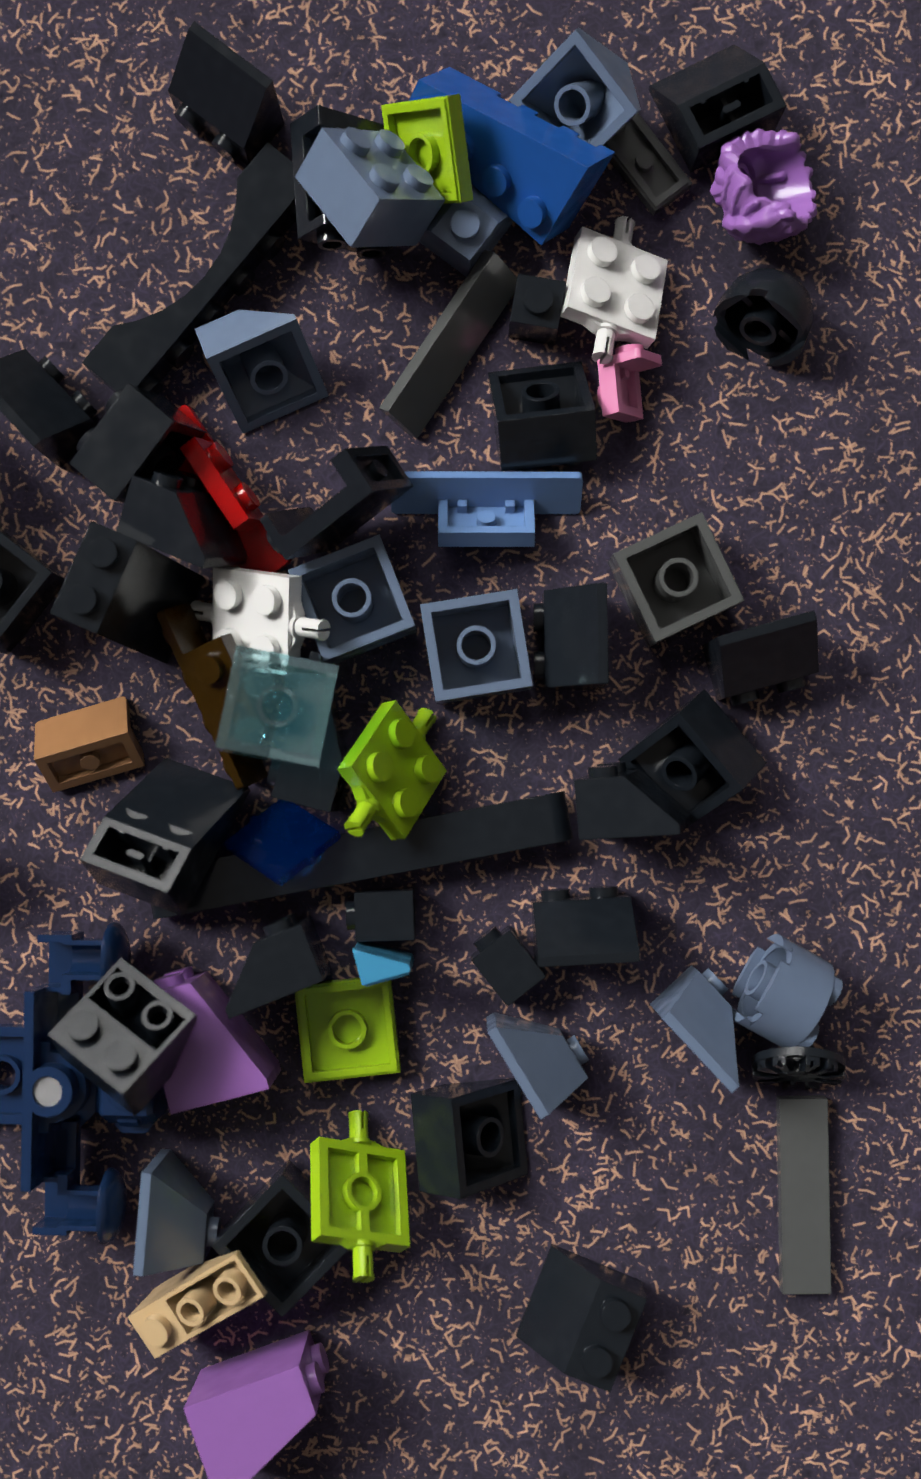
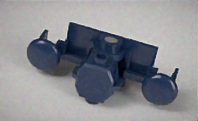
(57, 1099)

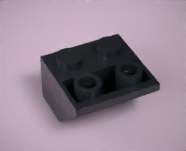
(717, 101)
(125, 1036)

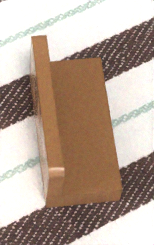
(87, 745)

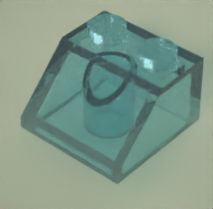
(276, 707)

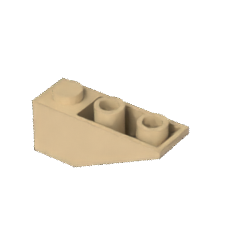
(195, 1301)

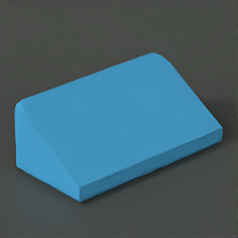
(380, 963)

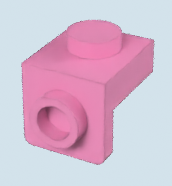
(620, 382)

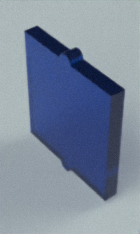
(282, 841)

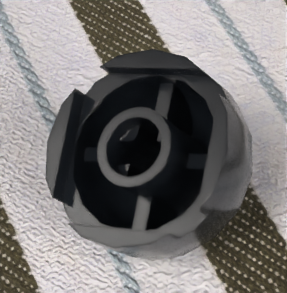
(765, 314)

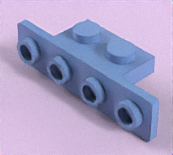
(489, 505)

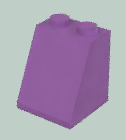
(221, 1054)
(255, 1404)

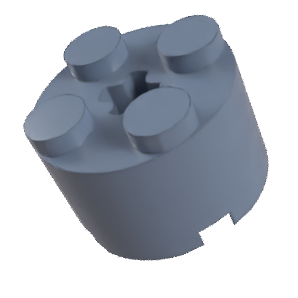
(785, 993)

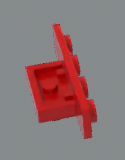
(233, 497)

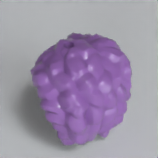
(764, 186)

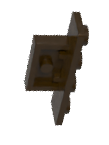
(207, 674)

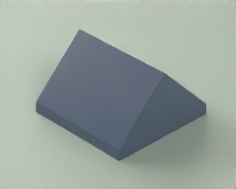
(582, 89)

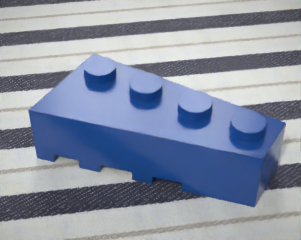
(518, 159)

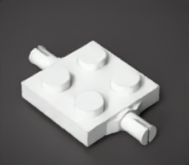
(614, 289)
(259, 610)

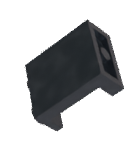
(311, 221)
(372, 483)

